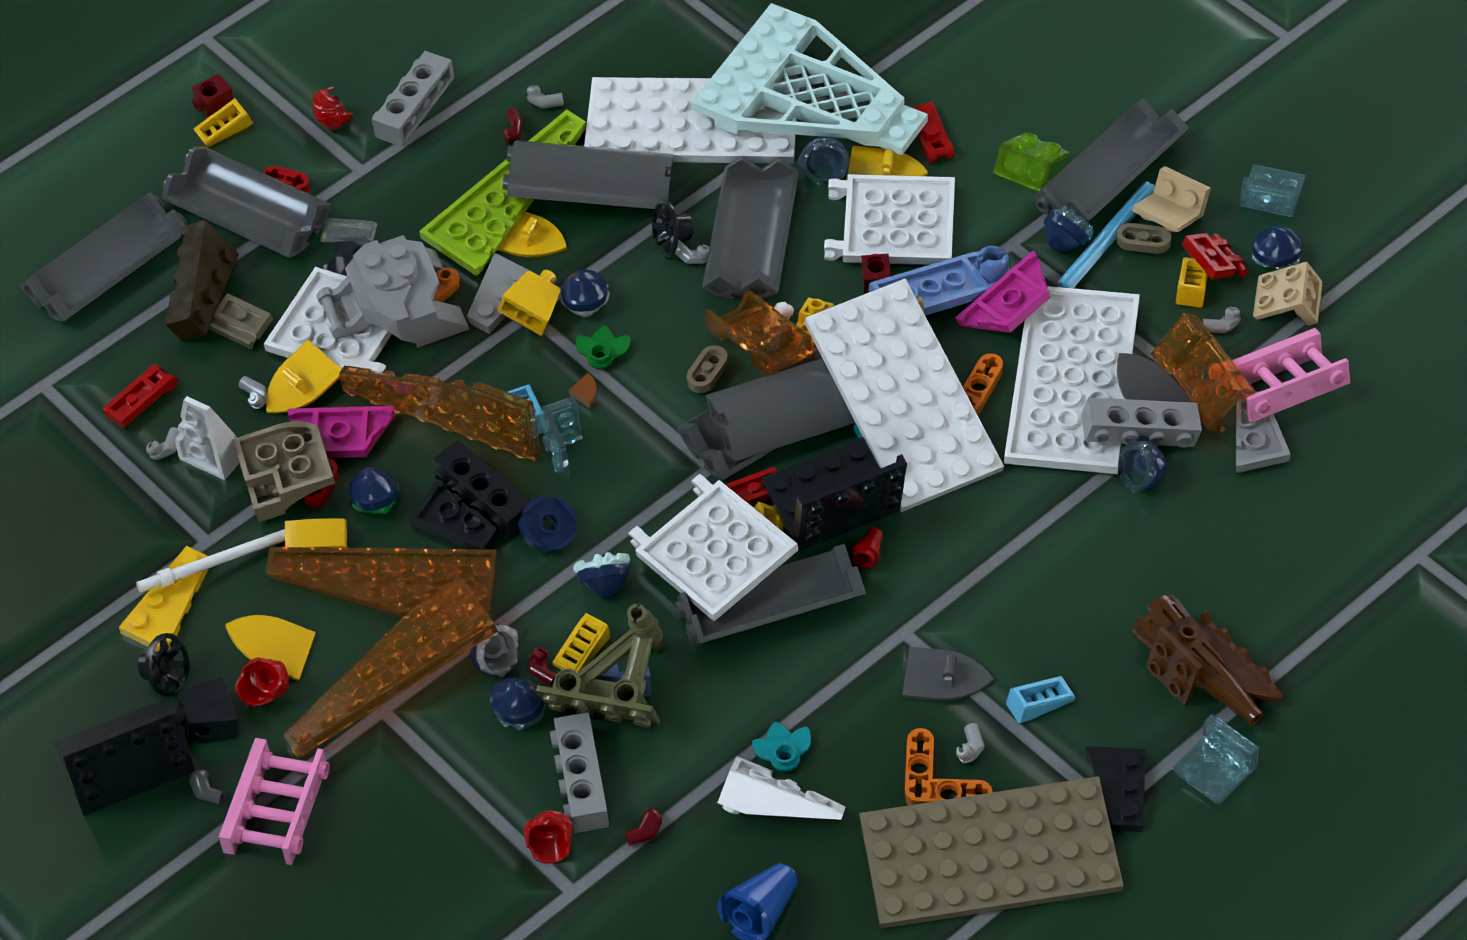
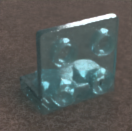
(1272, 190)
(560, 427)
(1218, 761)

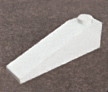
(205, 440)
(755, 791)

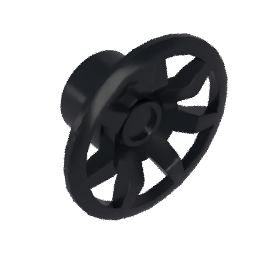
(673, 227)
(161, 664)

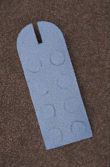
(953, 280)

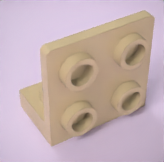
(1175, 201)
(1287, 290)

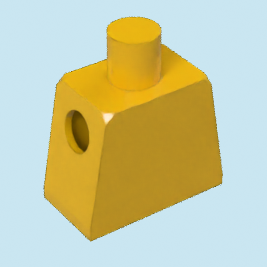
(531, 300)

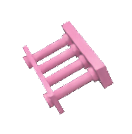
(1288, 356)
(253, 783)

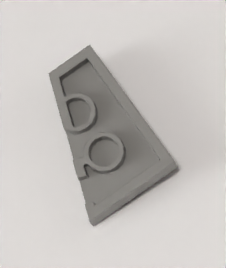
(497, 280)
(1258, 442)

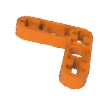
(978, 375)
(932, 787)

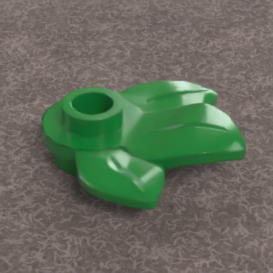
(602, 347)

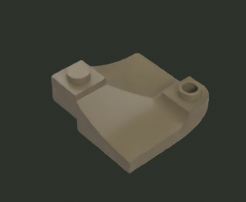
(282, 466)

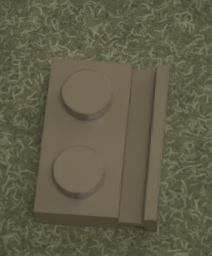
(240, 321)

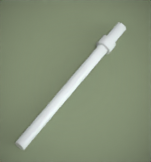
(167, 577)

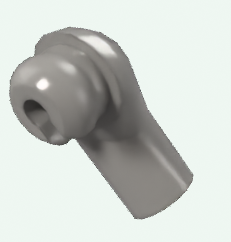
(543, 101)
(257, 392)
(160, 451)
(973, 747)

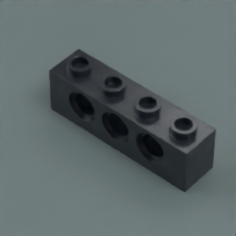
(481, 487)

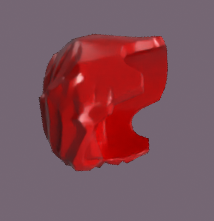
(329, 110)
(262, 681)
(549, 836)

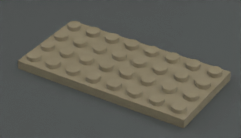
(990, 852)

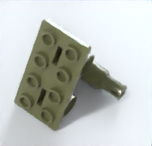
(610, 697)

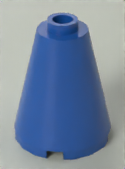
(758, 902)

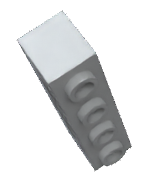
(413, 98)
(1136, 420)
(576, 732)

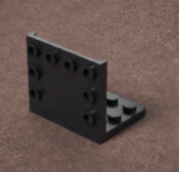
(835, 493)
(125, 756)

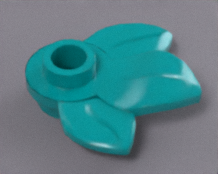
(782, 744)

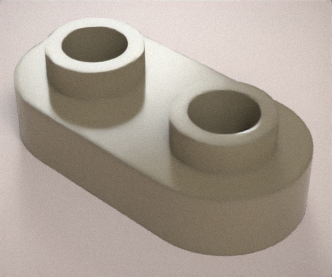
(1143, 238)
(704, 374)

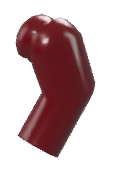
(515, 120)
(538, 667)
(648, 828)

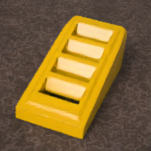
(226, 113)
(1191, 284)
(590, 629)

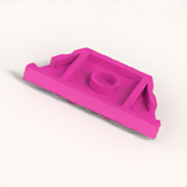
(1009, 299)
(347, 430)

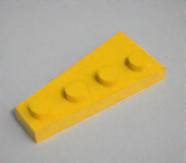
(164, 607)

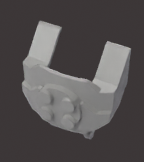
(395, 289)

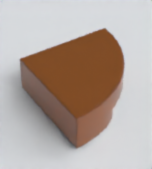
(585, 391)

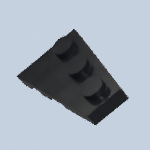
(452, 520)
(1122, 784)

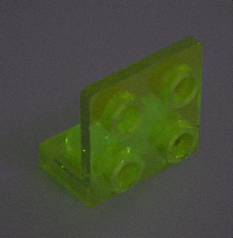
(1028, 160)

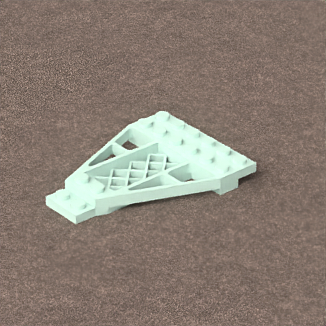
(774, 52)

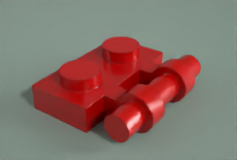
(1214, 255)

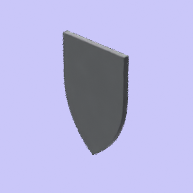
(1146, 380)
(942, 675)

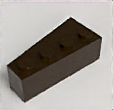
(199, 281)

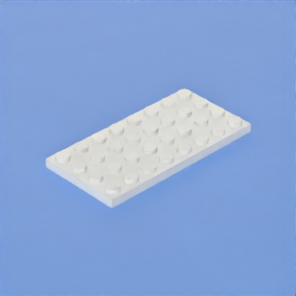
(660, 119)
(1064, 359)
(904, 392)

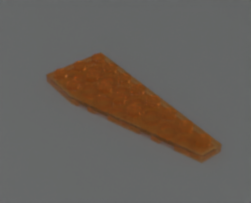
(472, 411)
(385, 577)
(412, 650)

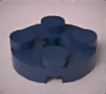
(536, 535)

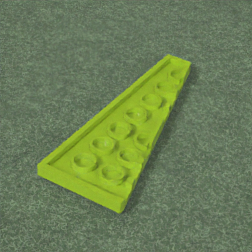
(485, 215)

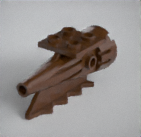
(1202, 656)

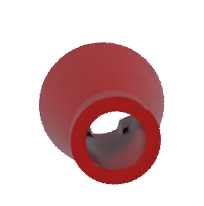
(867, 550)

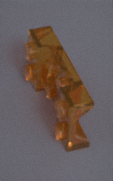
(762, 333)
(1186, 354)

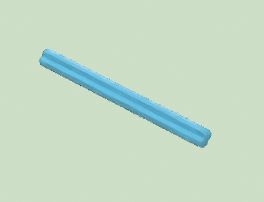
(1104, 238)

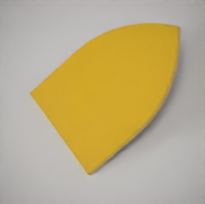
(883, 162)
(533, 238)
(301, 379)
(273, 640)

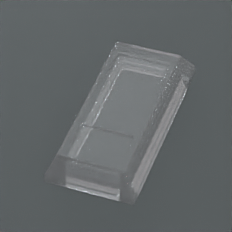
(348, 230)

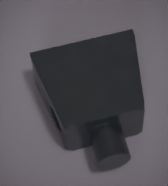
(207, 711)

